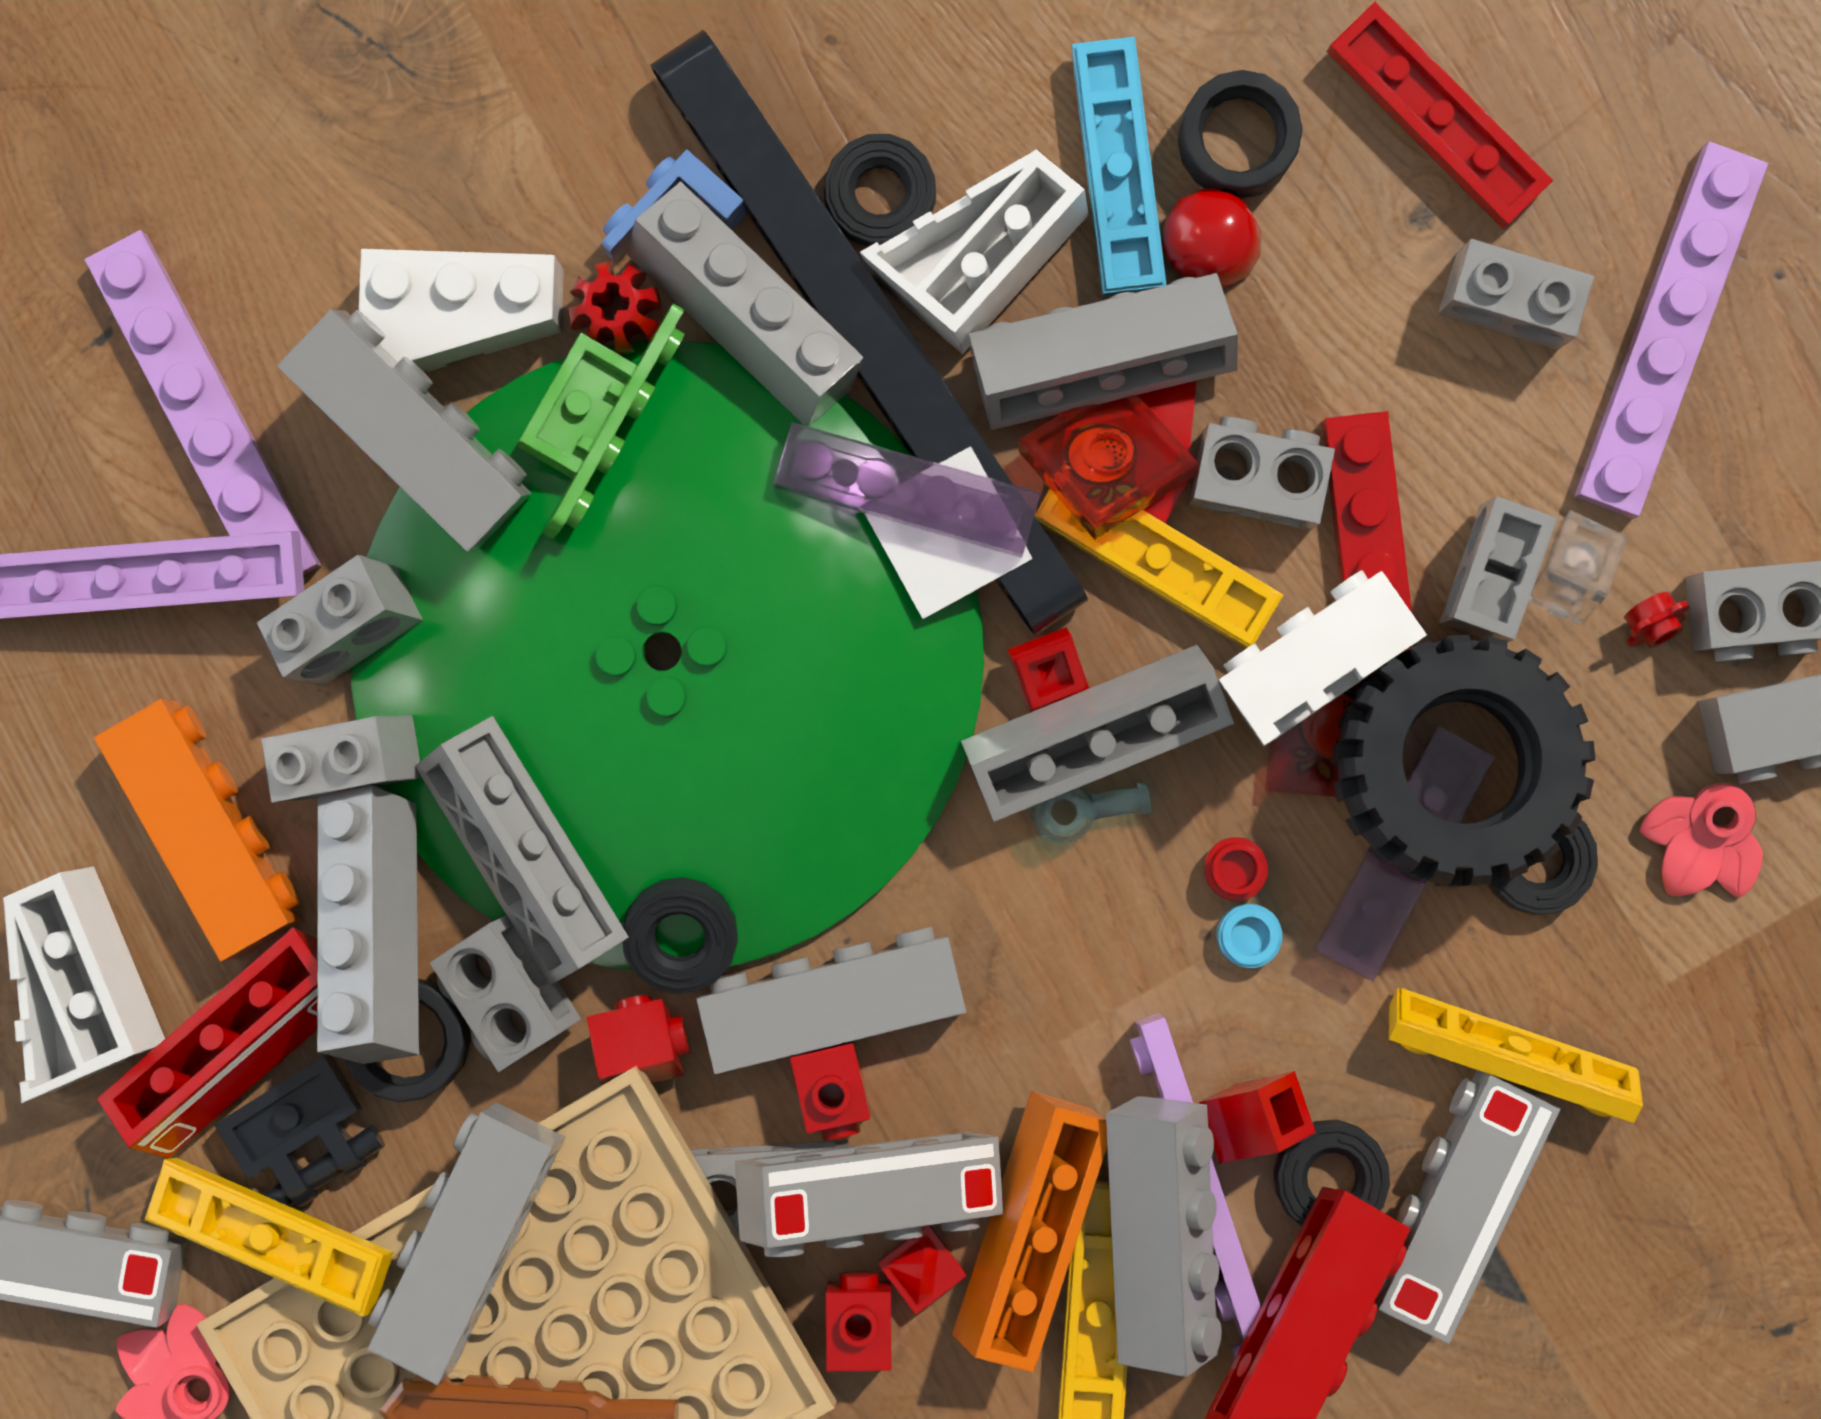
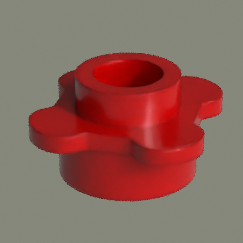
(1655, 620)

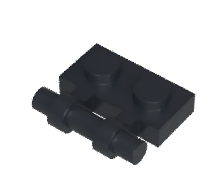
(291, 1116)

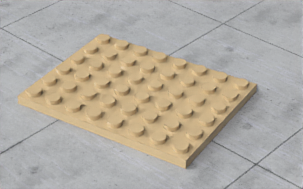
(612, 1283)

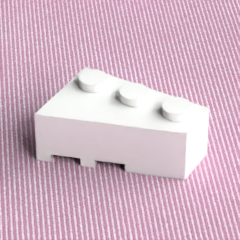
(982, 249)
(459, 303)
(1320, 655)
(74, 983)

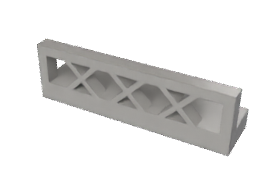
(521, 850)

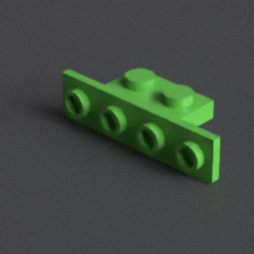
(585, 408)

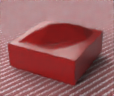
(1048, 669)
(922, 1269)

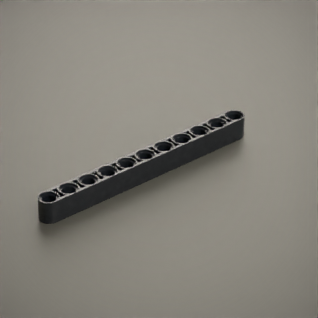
(847, 297)

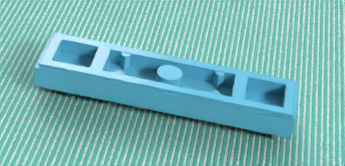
(1118, 166)

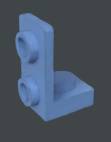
(696, 177)

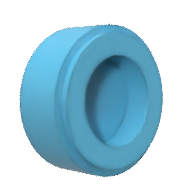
(1249, 935)

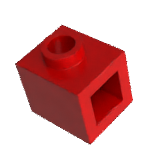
(639, 1035)
(831, 1090)
(1258, 1117)
(858, 1323)

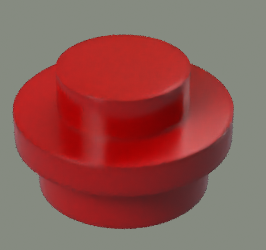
(1235, 869)

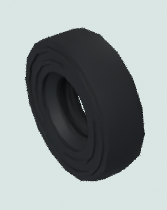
(862, 156)
(1562, 891)
(669, 971)
(1331, 1137)

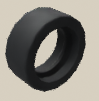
(1251, 87)
(452, 1059)

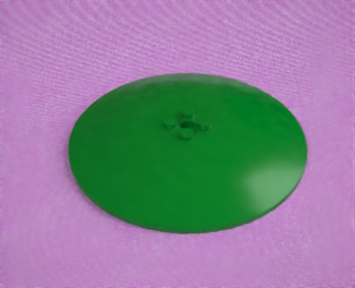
(808, 698)

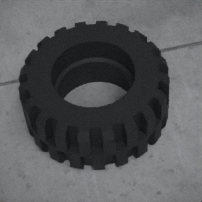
(1545, 740)

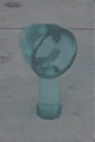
(1088, 809)

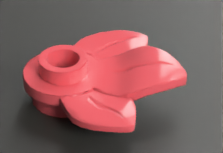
(1698, 849)
(164, 1366)

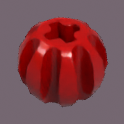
(602, 293)

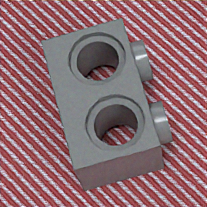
(1516, 294)
(1259, 492)
(1498, 570)
(1760, 598)
(339, 621)
(341, 757)
(514, 985)

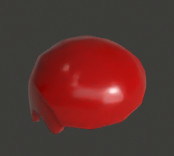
(1212, 235)

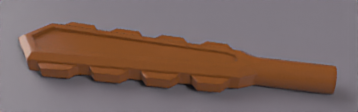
(523, 1399)

